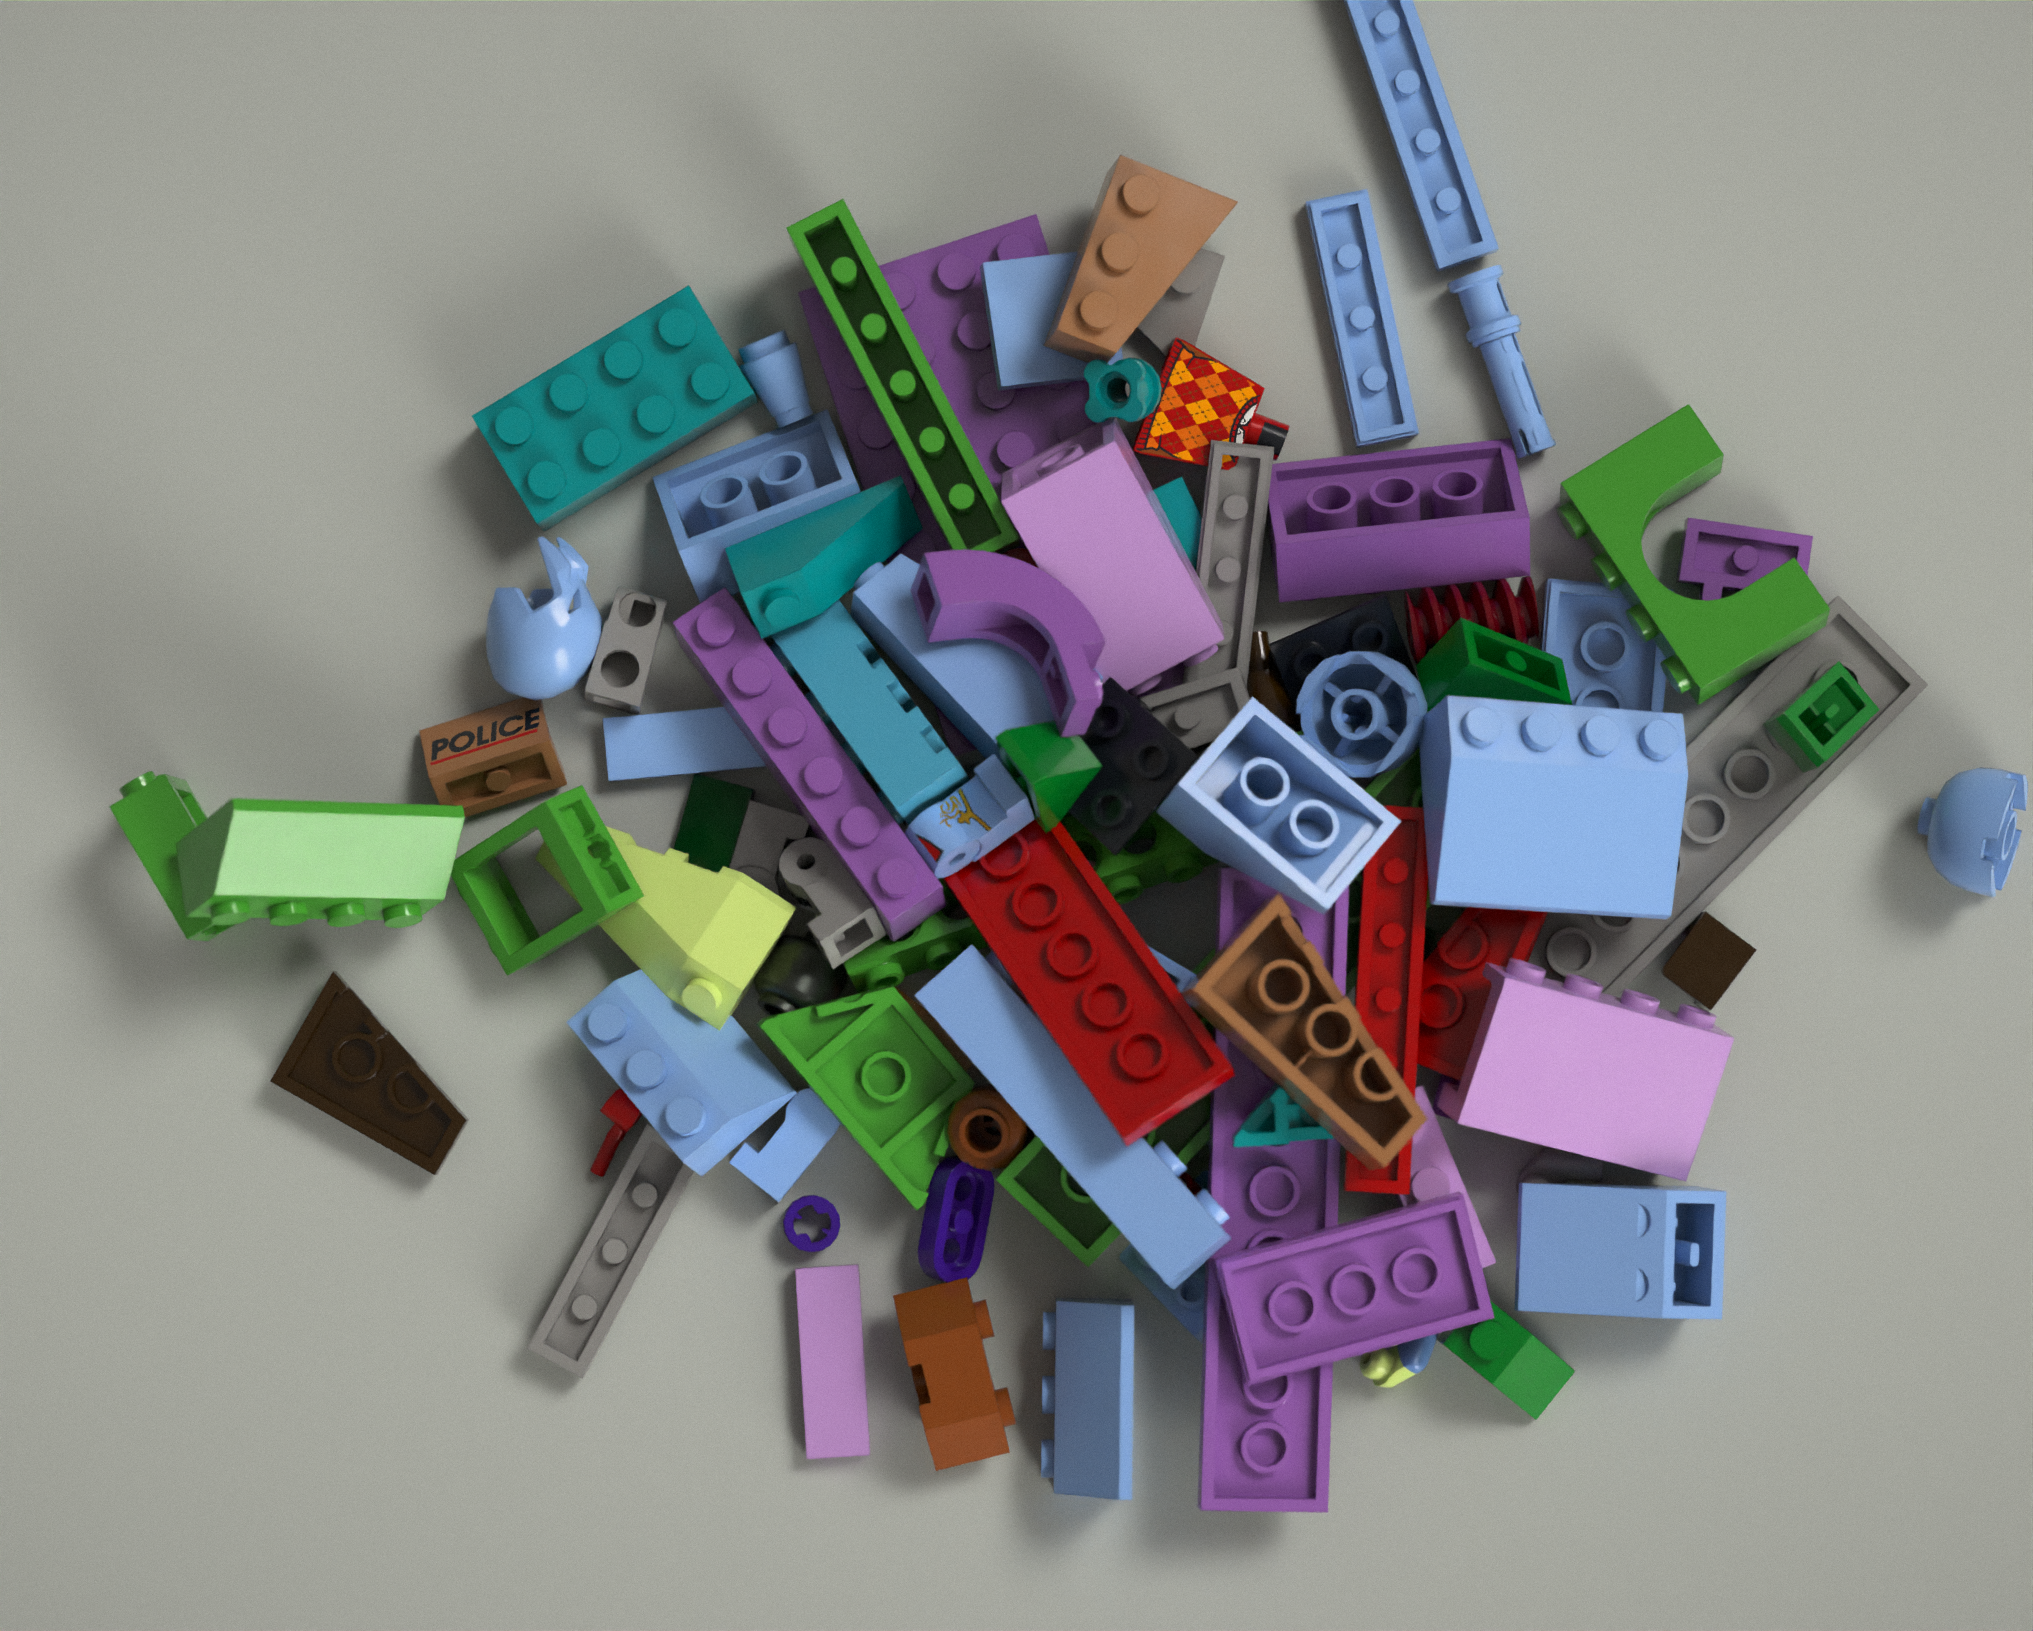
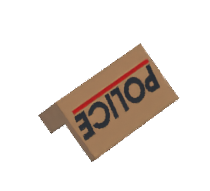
(492, 757)

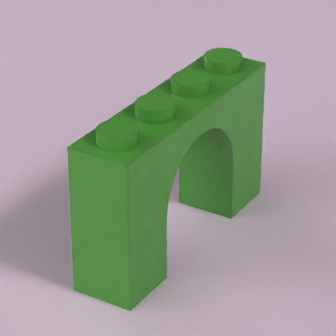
(1702, 640)

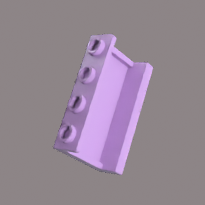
(1590, 1070)

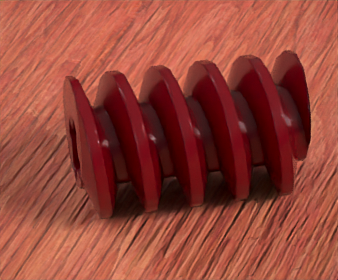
(1502, 613)

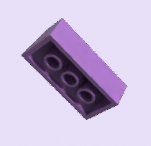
(1397, 520)

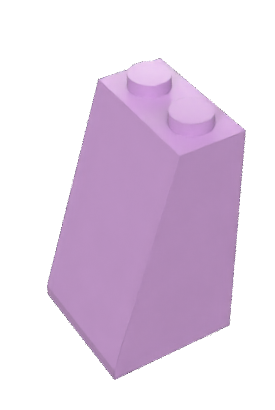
(1111, 544)

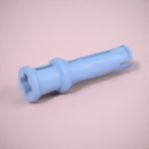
(1494, 333)

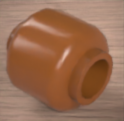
(972, 1132)

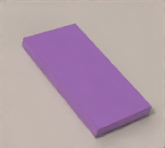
(1353, 1288)

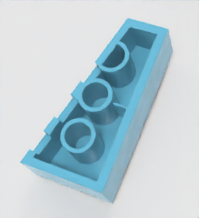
(871, 711)

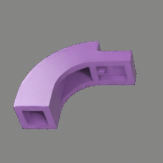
(1024, 609)

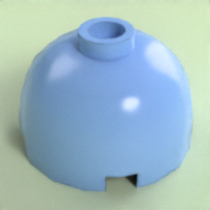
(1362, 712)
(1975, 828)

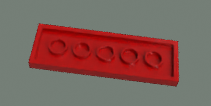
(1090, 979)

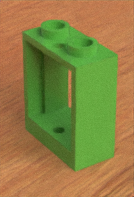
(154, 818)
(599, 882)

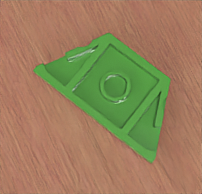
(878, 1078)

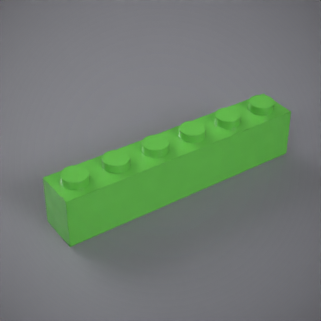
(901, 381)

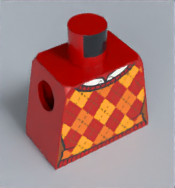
(1202, 404)

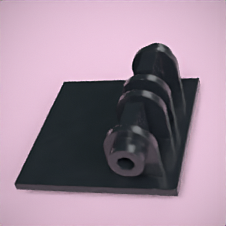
(1360, 629)
(1138, 768)

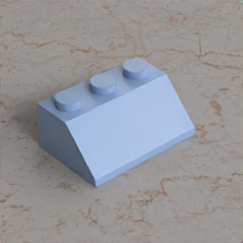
(750, 492)
(685, 1076)
(1090, 1397)

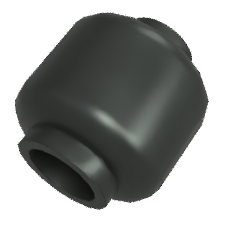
(797, 976)

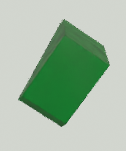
(1821, 718)
(1047, 768)

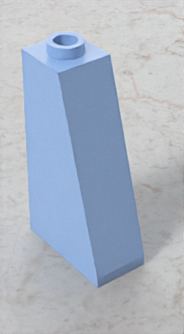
(970, 680)

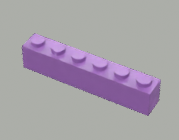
(809, 763)

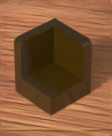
(1707, 960)

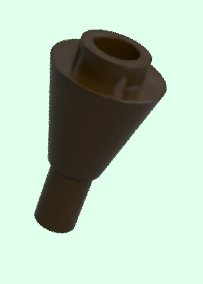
(1266, 685)

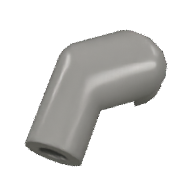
(1559, 1166)

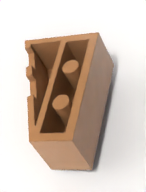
(1130, 255)

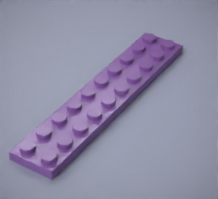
(1268, 1439)

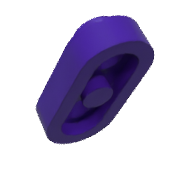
(955, 1220)

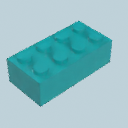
(615, 408)

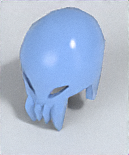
(539, 642)

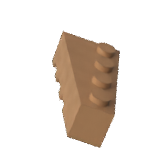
(1296, 1025)

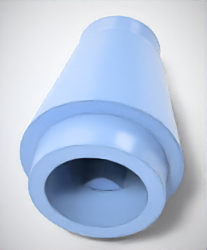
(777, 377)

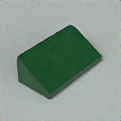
(712, 822)

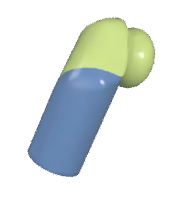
(1398, 1363)

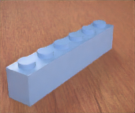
(1019, 1058)

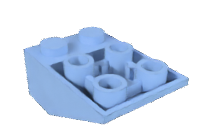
(1620, 1250)

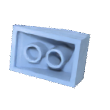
(1278, 810)

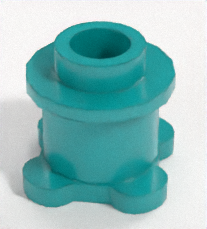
(1108, 391)

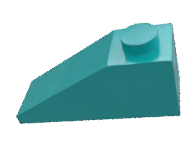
(819, 556)

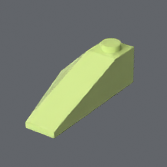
(694, 928)

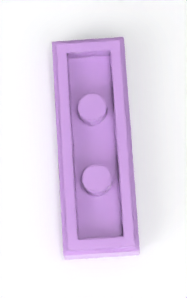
(832, 1361)

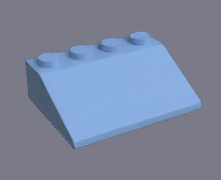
(1552, 806)

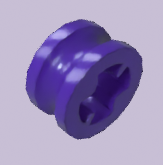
(820, 1206)

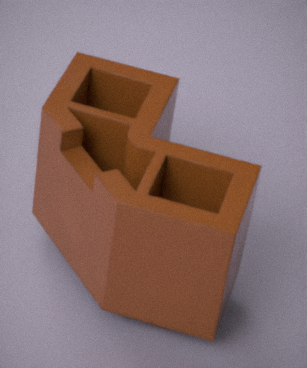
(952, 1374)

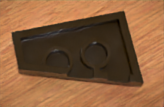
(368, 1079)

